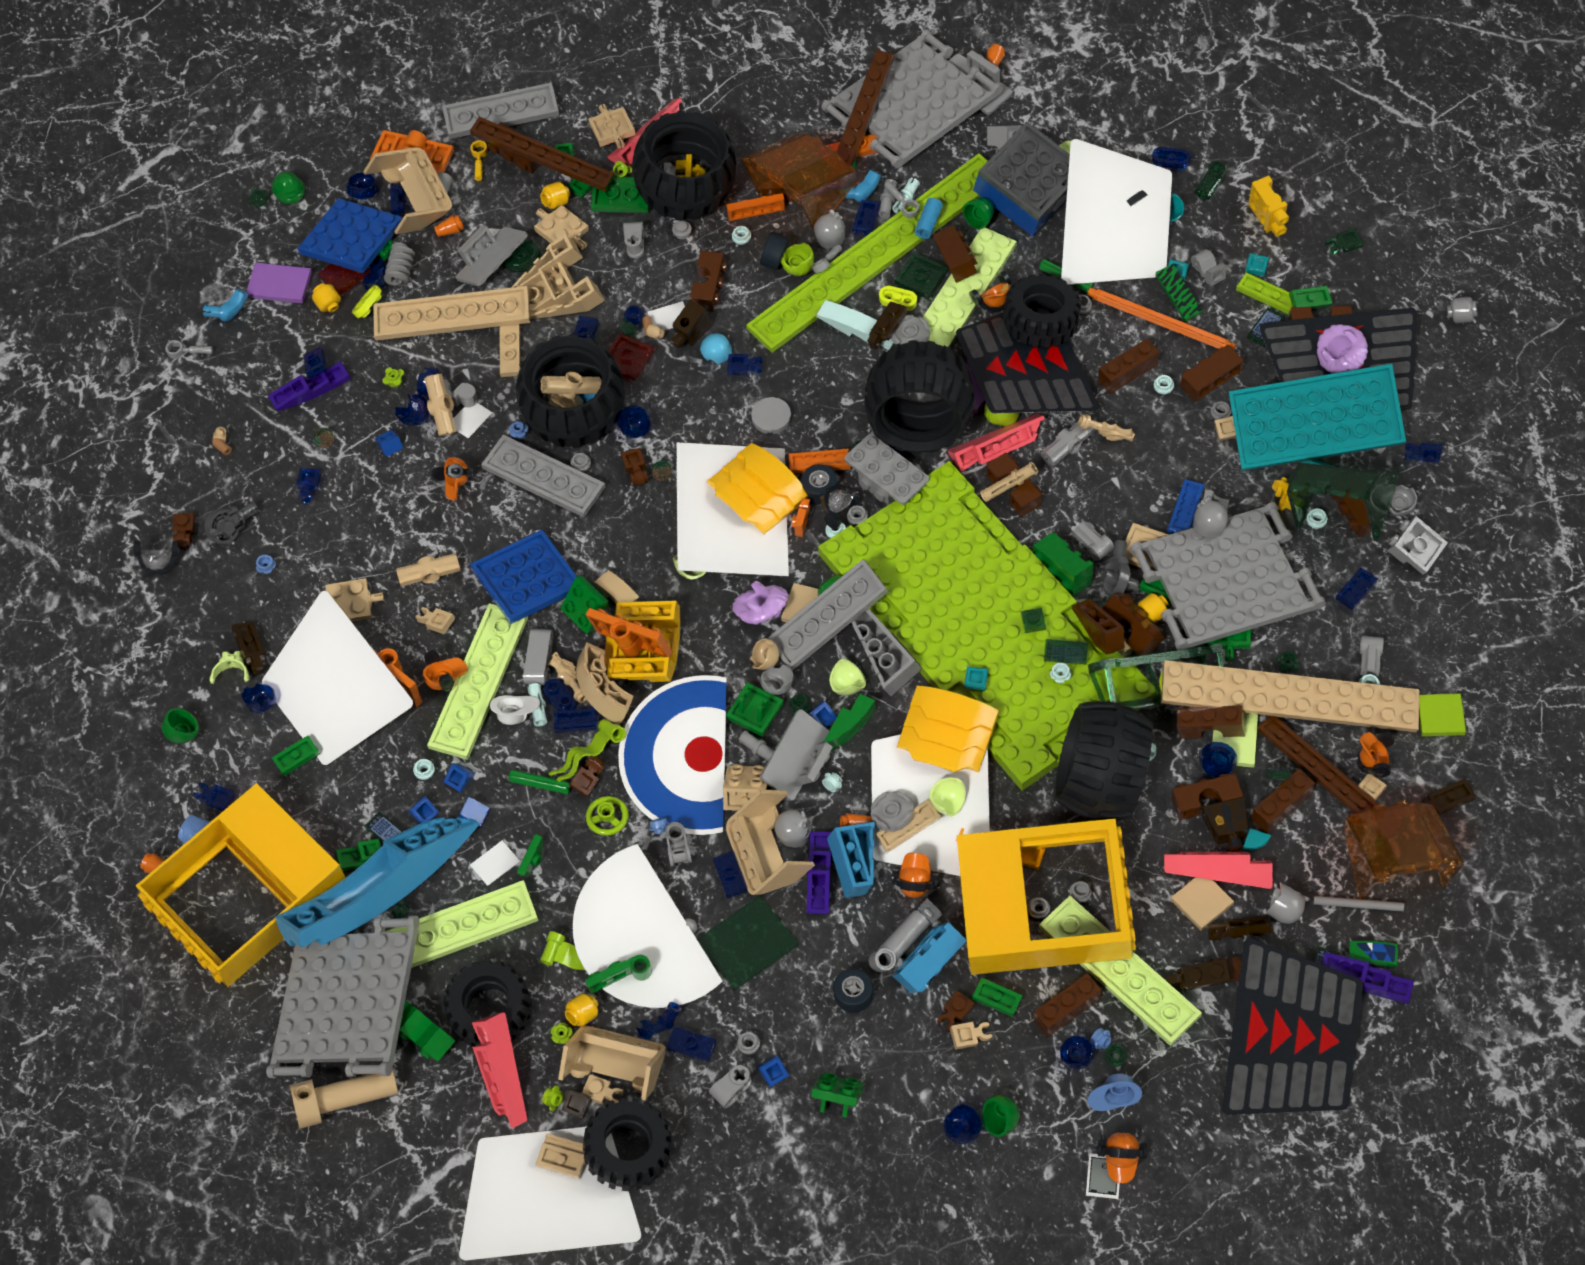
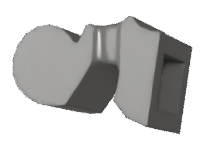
(1206, 265)
(463, 394)

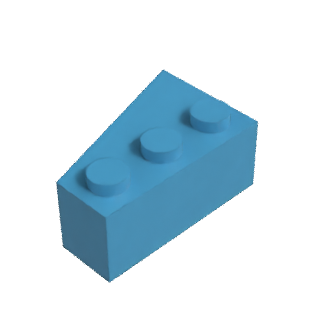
(853, 857)
(929, 957)

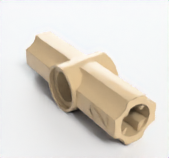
(570, 385)
(440, 404)
(428, 569)

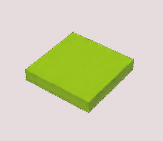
(1441, 715)

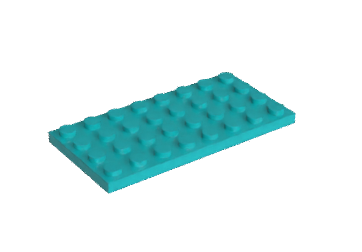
(1317, 417)

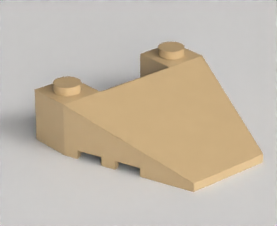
(552, 287)

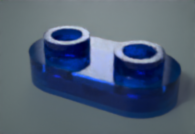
(1171, 158)
(396, 194)
(559, 695)

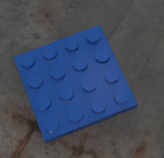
(350, 235)
(525, 576)

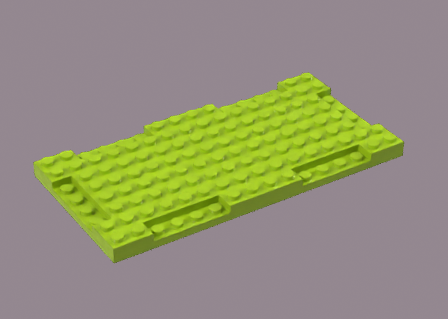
(958, 605)

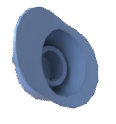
(1114, 1093)

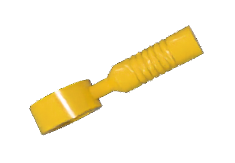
(478, 163)

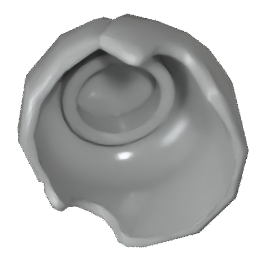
(1403, 501)
(777, 680)

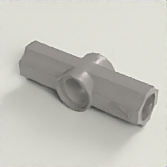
(1066, 443)

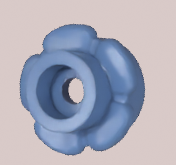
(518, 434)
(263, 560)
(658, 825)
(1101, 1038)

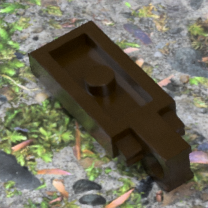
(887, 324)
(249, 646)
(1450, 797)
(1238, 927)
(1201, 975)

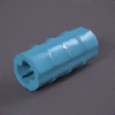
(928, 218)

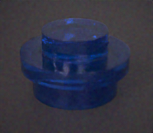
(633, 314)

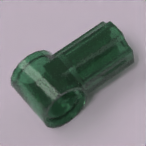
(1211, 181)

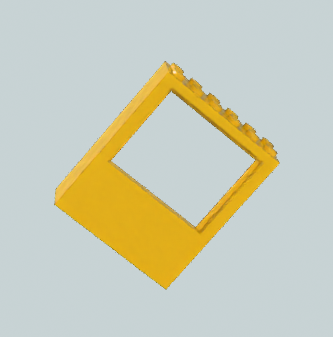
(270, 848)
(997, 900)

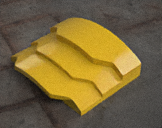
(758, 488)
(646, 665)
(947, 729)

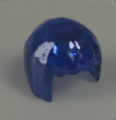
(416, 411)
(634, 421)
(962, 1124)

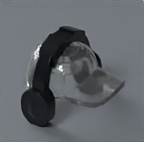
(834, 501)
(156, 560)

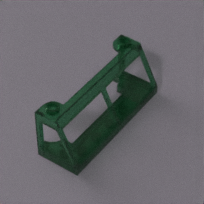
(1146, 660)

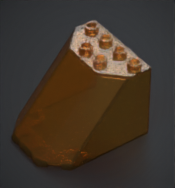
(809, 166)
(1401, 840)

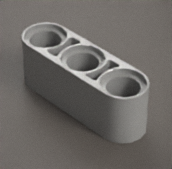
(538, 656)

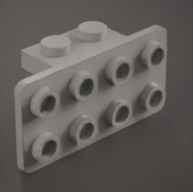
(989, 70)
(486, 252)
(885, 471)
(797, 755)

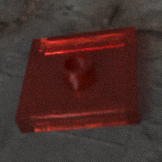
(341, 277)
(630, 355)

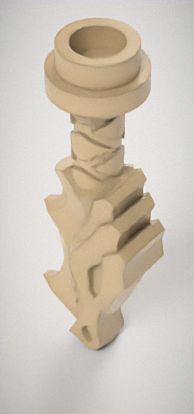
(1111, 432)
(567, 672)

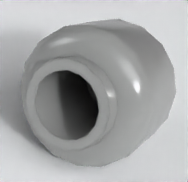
(1462, 310)

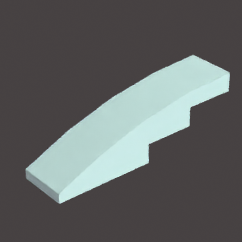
(849, 321)

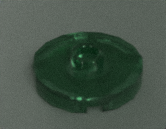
(523, 257)

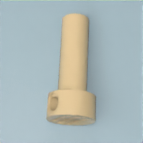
(312, 1101)

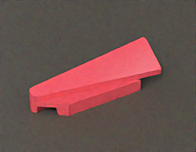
(626, 153)
(996, 443)
(1221, 866)
(499, 1068)

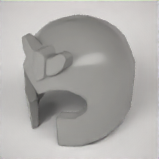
(830, 230)
(1210, 518)
(792, 828)
(1286, 904)

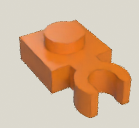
(799, 522)

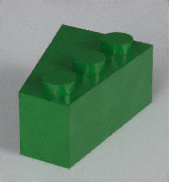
(1064, 564)

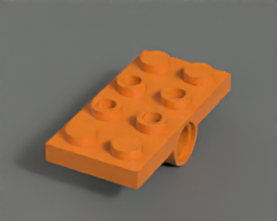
(438, 153)
(628, 635)
(391, 661)

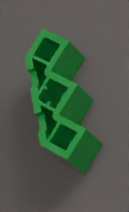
(424, 1033)

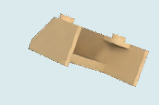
(420, 183)
(756, 847)
(613, 1056)

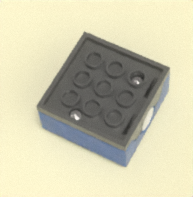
(1026, 178)

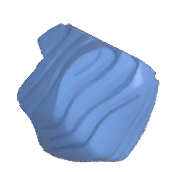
(191, 827)

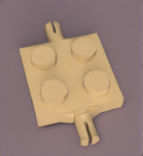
(611, 126)
(560, 223)
(354, 598)

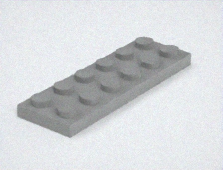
(507, 107)
(543, 475)
(828, 614)

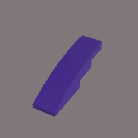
(305, 389)
(820, 875)
(1374, 980)

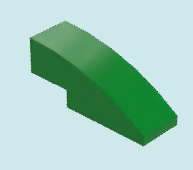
(850, 721)

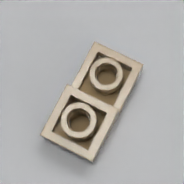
(615, 588)

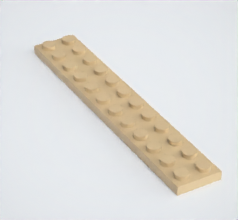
(1291, 696)

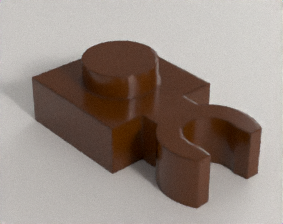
(956, 1009)

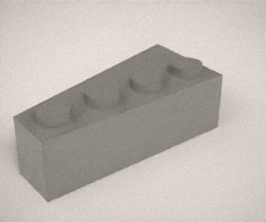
(889, 658)

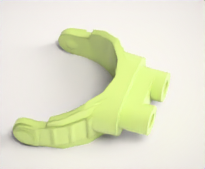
(228, 661)

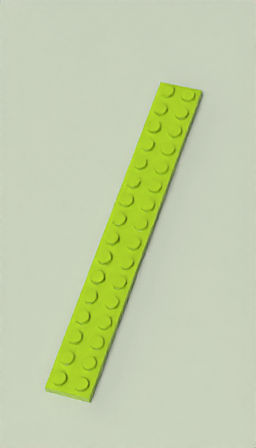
(862, 260)

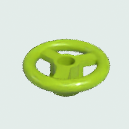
(605, 805)

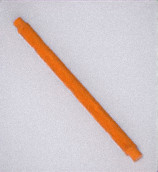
(1159, 319)

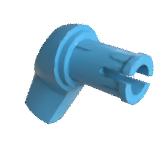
(865, 188)
(229, 309)

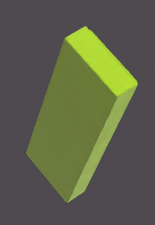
(1265, 292)

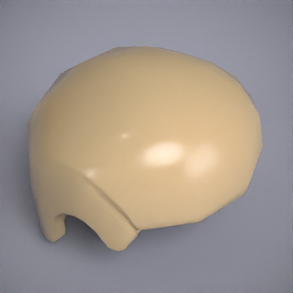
(765, 654)

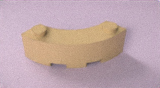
(597, 688)

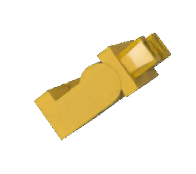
(1268, 206)

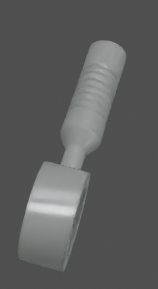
(899, 197)
(824, 263)
(192, 349)

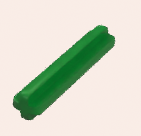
(1056, 270)
(539, 781)

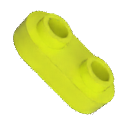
(898, 296)
(371, 297)

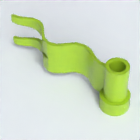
(607, 732)
(560, 952)

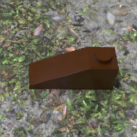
(1100, 626)

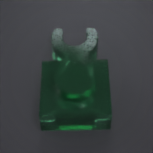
(1345, 240)

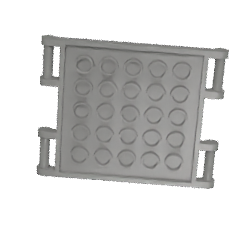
(919, 100)
(1227, 580)
(346, 1001)

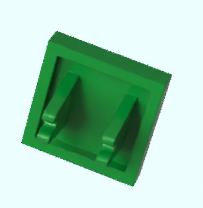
(579, 600)
(754, 709)
(837, 1090)

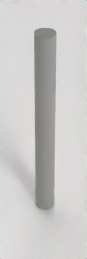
(1358, 903)

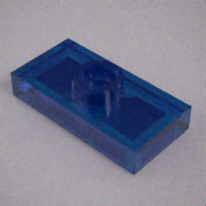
(865, 218)
(586, 327)
(315, 362)
(1356, 588)
(575, 720)
(730, 874)
(691, 1044)

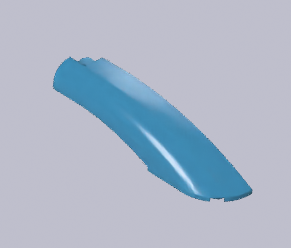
(378, 883)

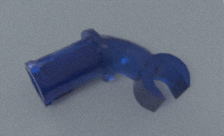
(664, 1022)

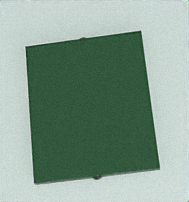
(747, 942)

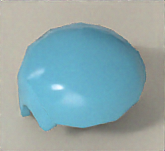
(716, 348)

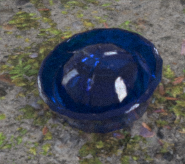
(361, 186)
(1218, 759)

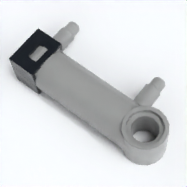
(922, 916)

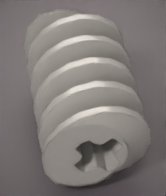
(399, 264)

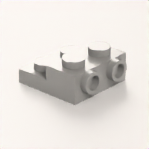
(1416, 544)

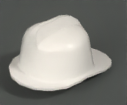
(513, 709)

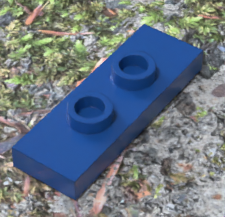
(1185, 506)

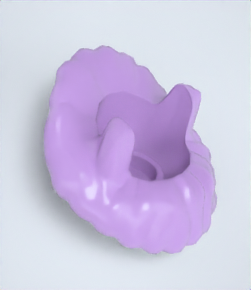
(1341, 348)
(760, 604)

